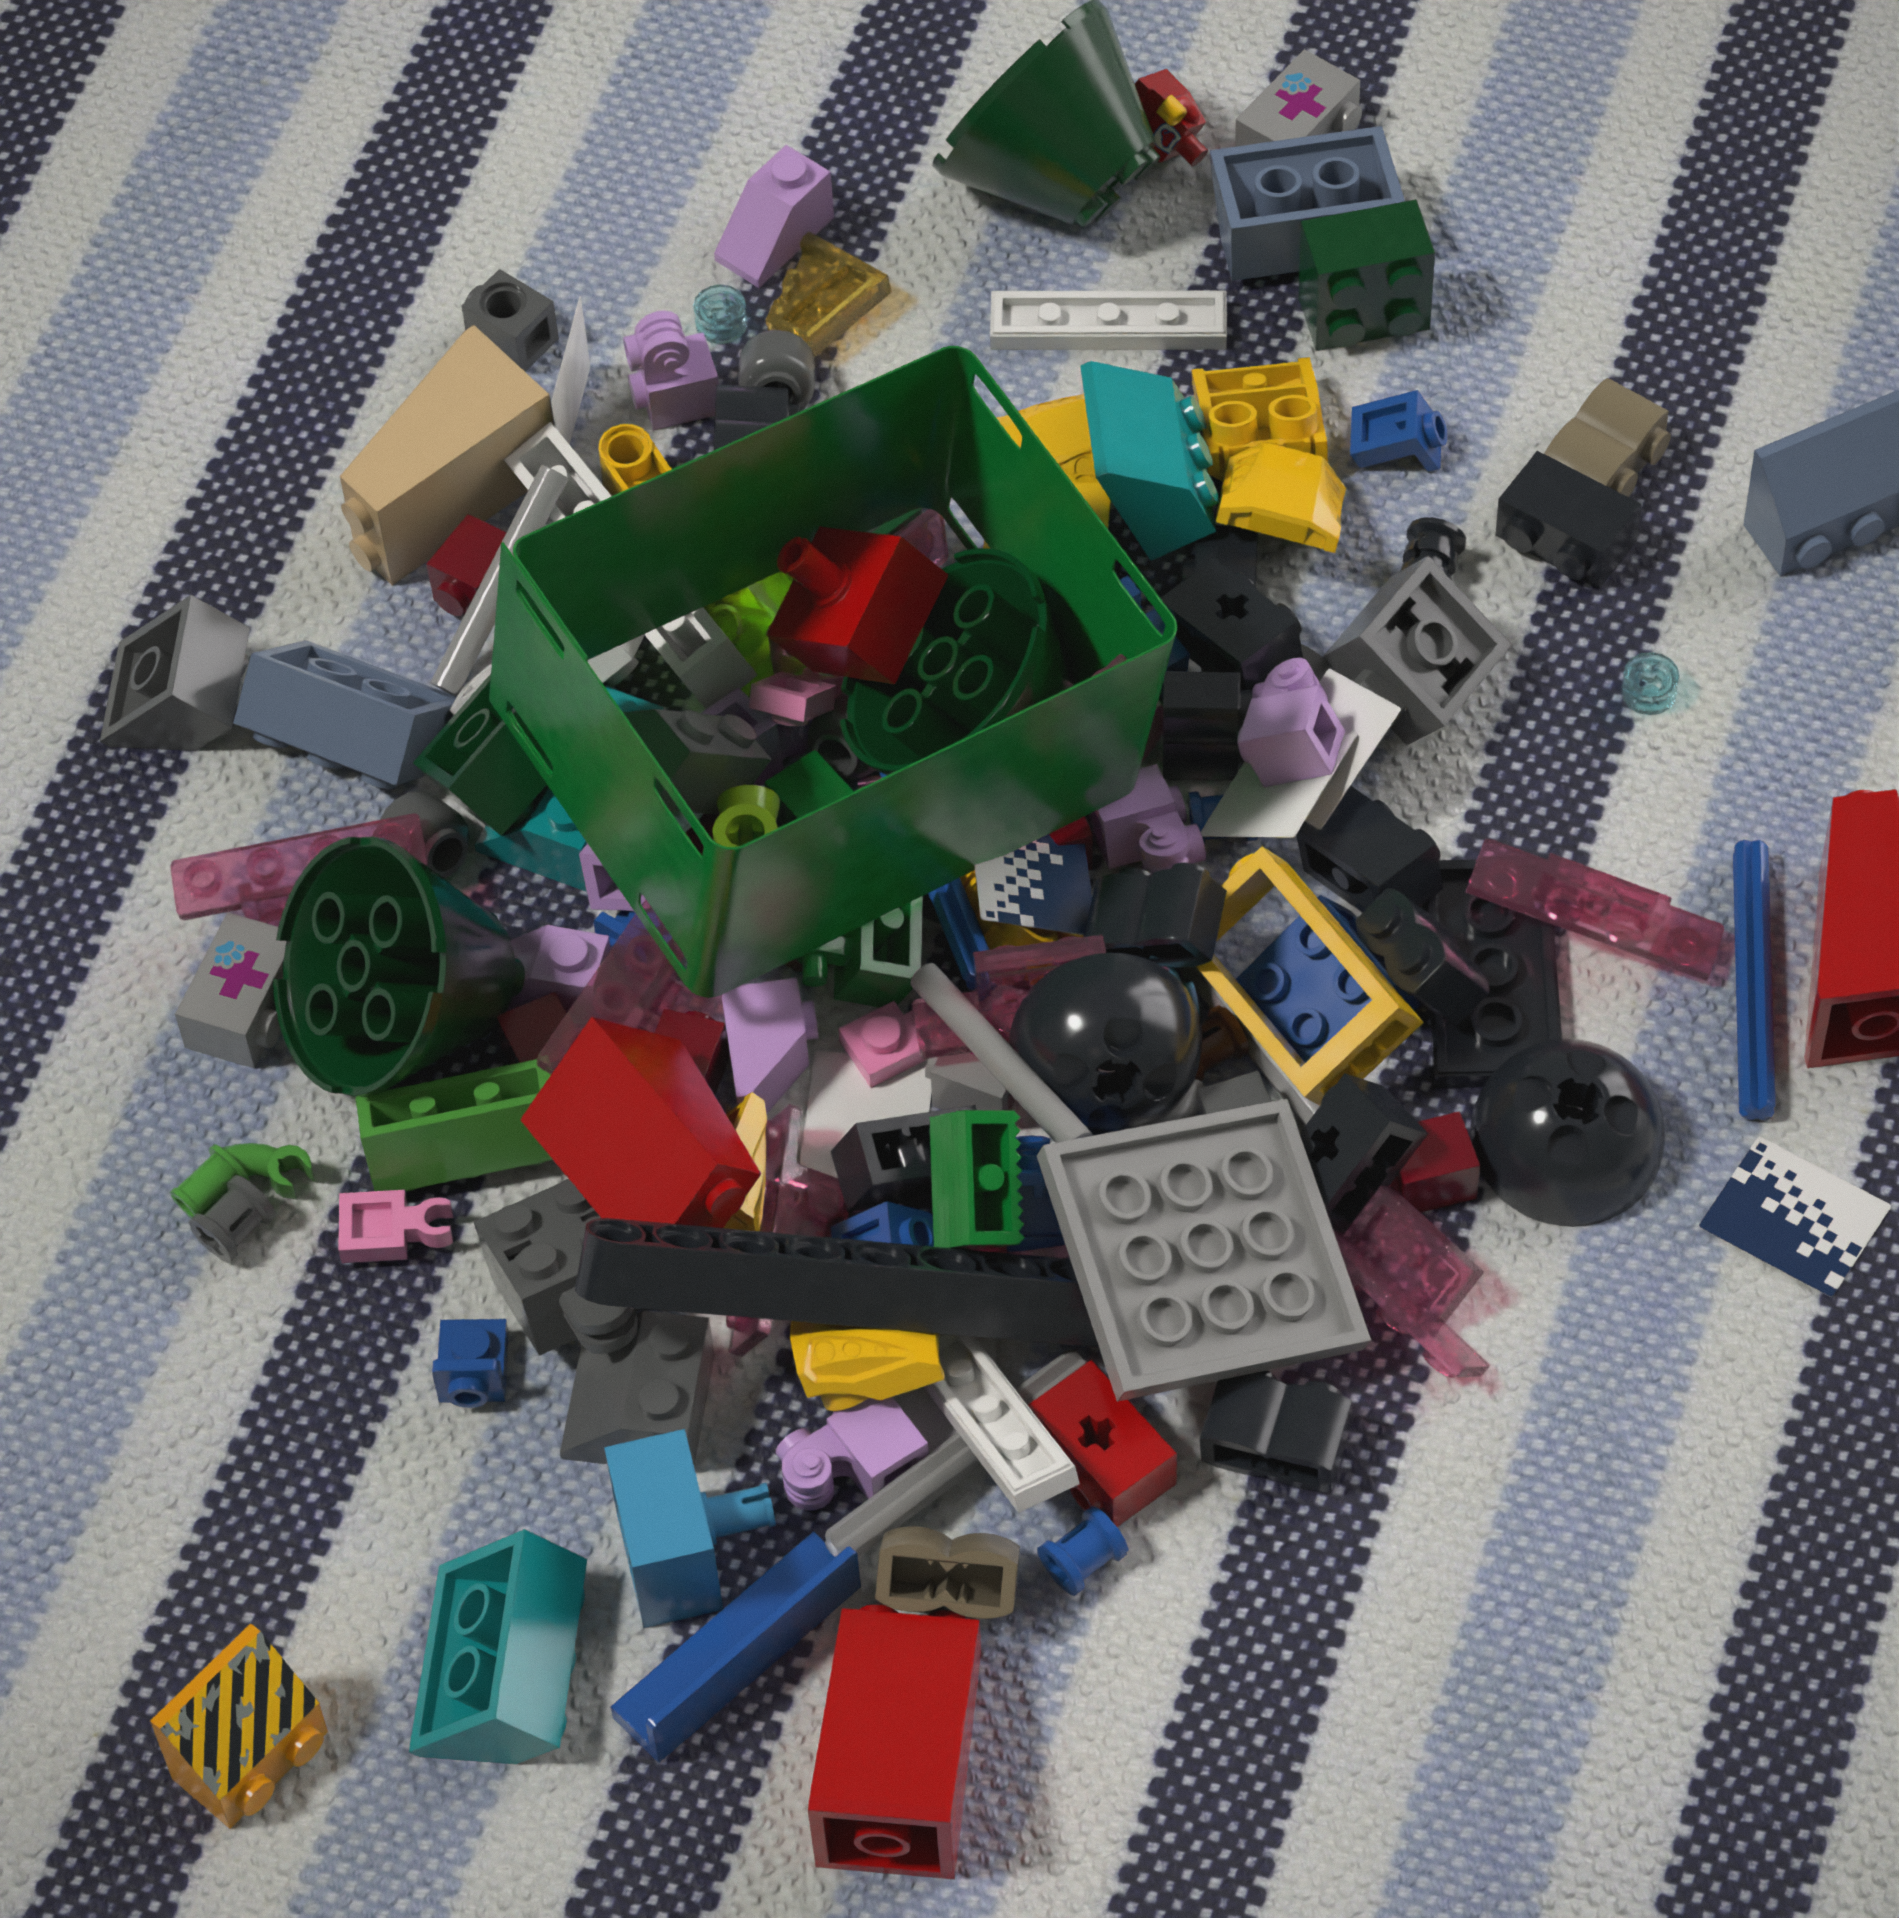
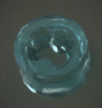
(715, 299)
(1650, 668)

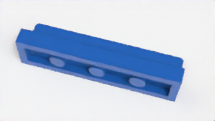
(737, 1646)

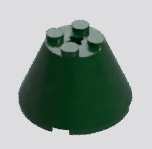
(1058, 126)
(973, 665)
(385, 968)

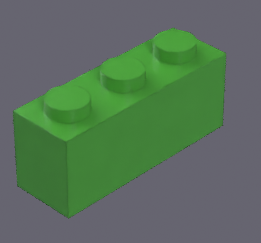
(451, 1127)

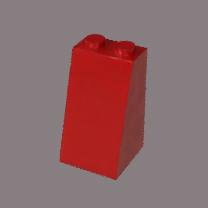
(1856, 934)
(641, 1130)
(895, 1743)

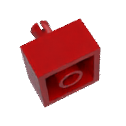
(854, 602)

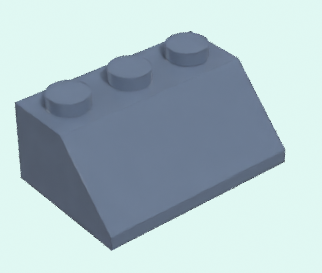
(1277, 184)
(1826, 486)
(341, 711)

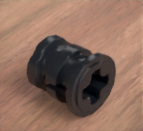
(1435, 539)

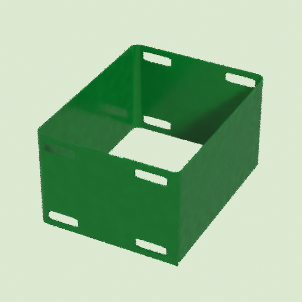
(720, 528)

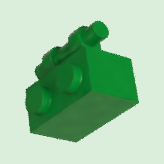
(872, 961)

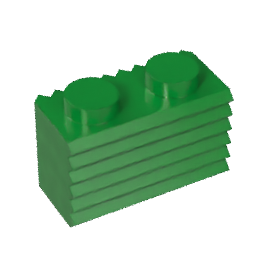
(975, 1179)

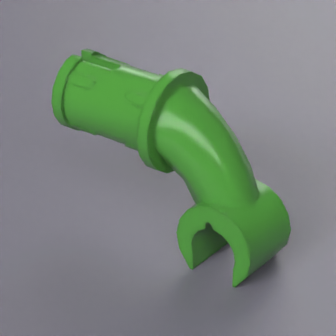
(210, 1179)

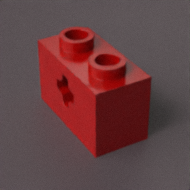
(1112, 1446)

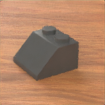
(177, 680)
(700, 754)
(642, 1389)

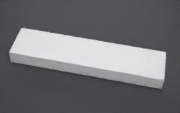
(1108, 320)
(999, 1425)

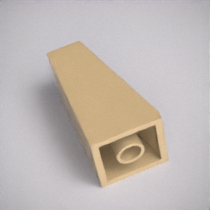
(442, 457)

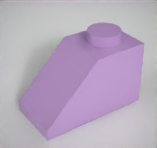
(774, 214)
(557, 962)
(768, 1037)

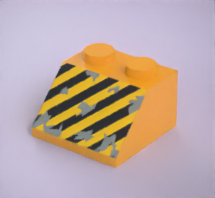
(239, 1728)

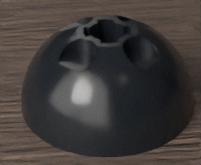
(1111, 1017)
(1565, 1160)

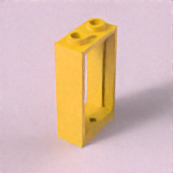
(1365, 1038)

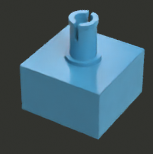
(673, 1525)

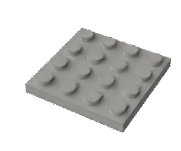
(1202, 1249)

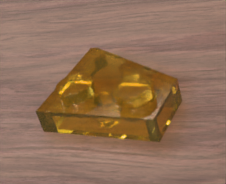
(826, 294)

